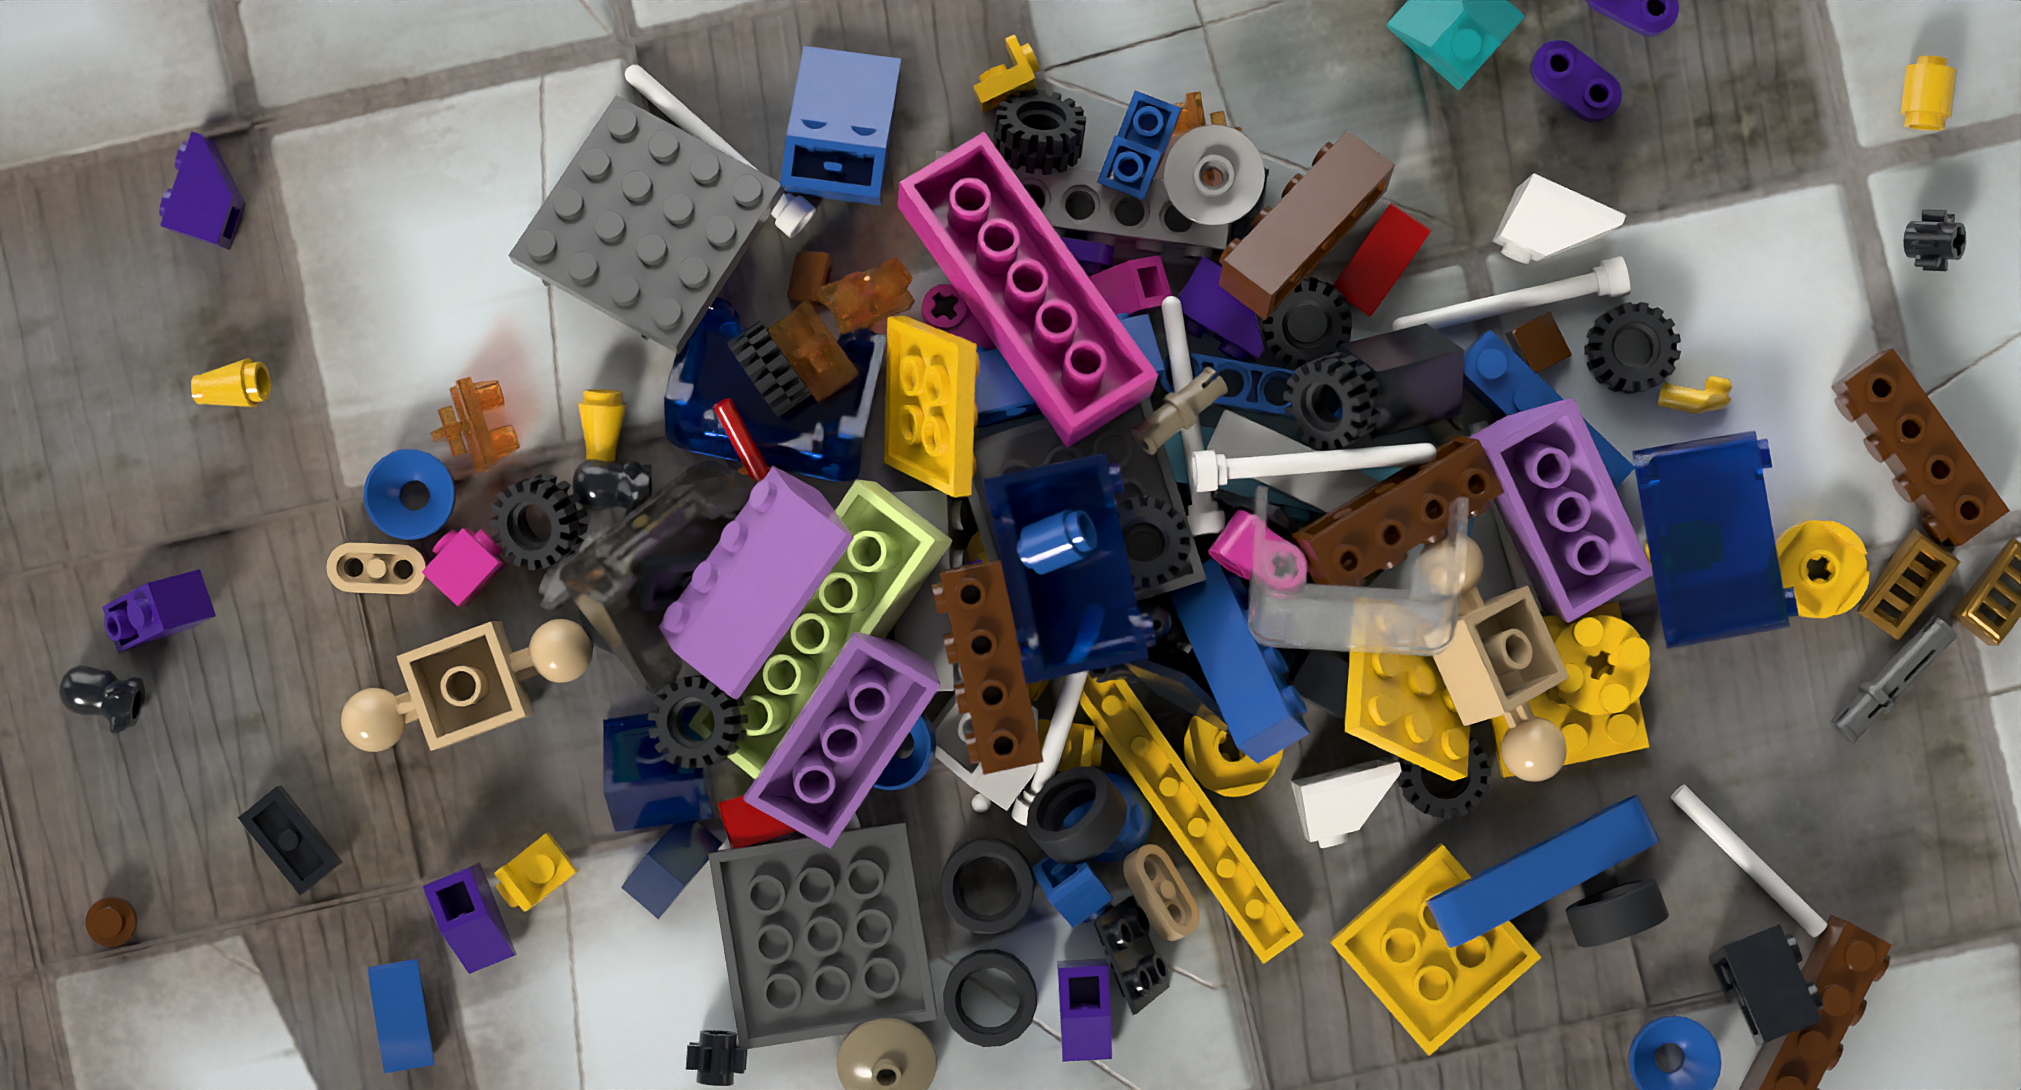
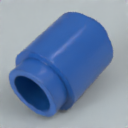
(1057, 541)

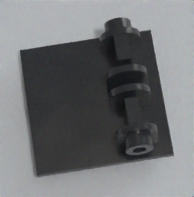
(1137, 966)

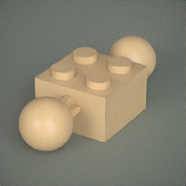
(1499, 664)
(466, 685)

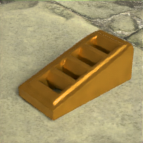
(1905, 557)
(1967, 609)

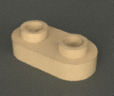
(379, 568)
(1161, 892)

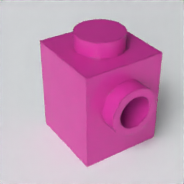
(1123, 286)
(464, 564)

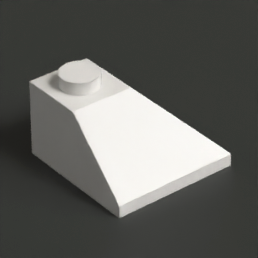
(1551, 220)
(952, 751)
(1342, 799)

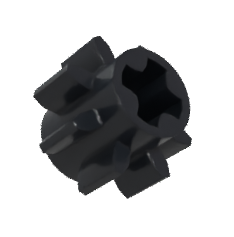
(1934, 240)
(716, 1057)

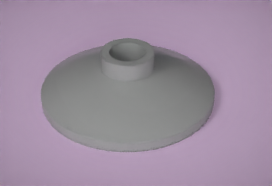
(1217, 149)

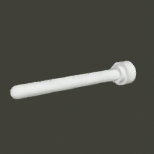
(790, 212)
(1607, 279)
(1214, 470)
(1203, 513)
(1053, 744)

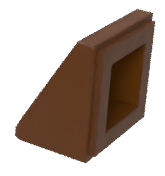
(808, 275)
(1539, 342)

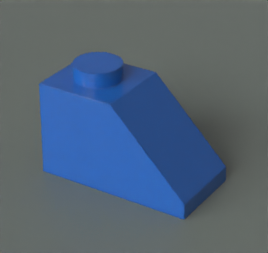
(1073, 890)

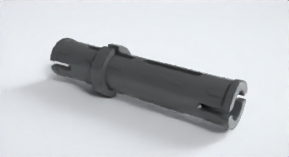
(1902, 670)

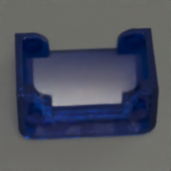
(808, 439)
(1712, 539)
(1083, 611)

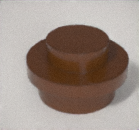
(111, 921)

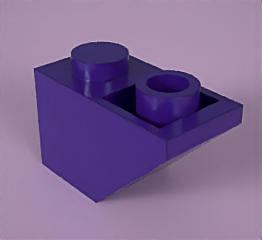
(204, 195)
(1219, 314)
(158, 610)
(470, 918)
(1084, 1009)

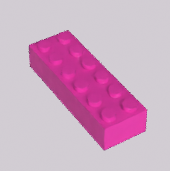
(1026, 289)

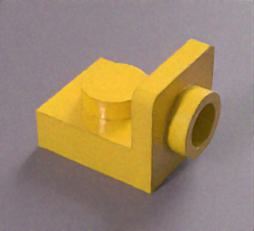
(1001, 82)
(1080, 747)
(534, 873)

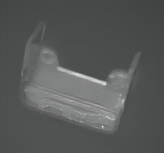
(1355, 619)

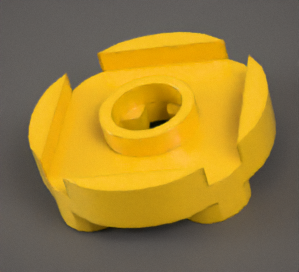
(1845, 565)
(1626, 654)
(1215, 769)

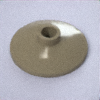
(886, 1045)

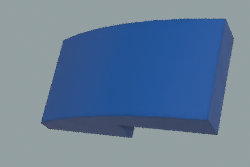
(1139, 145)
(401, 1016)

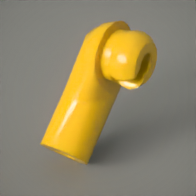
(1696, 401)

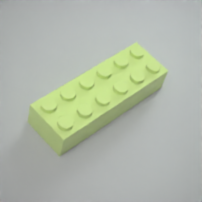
(861, 594)

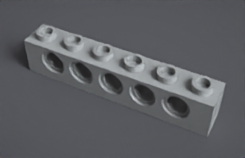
(1102, 226)

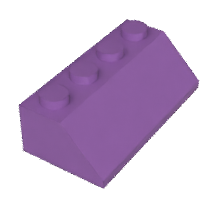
(1562, 509)
(756, 581)
(844, 736)

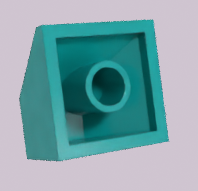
(1455, 34)

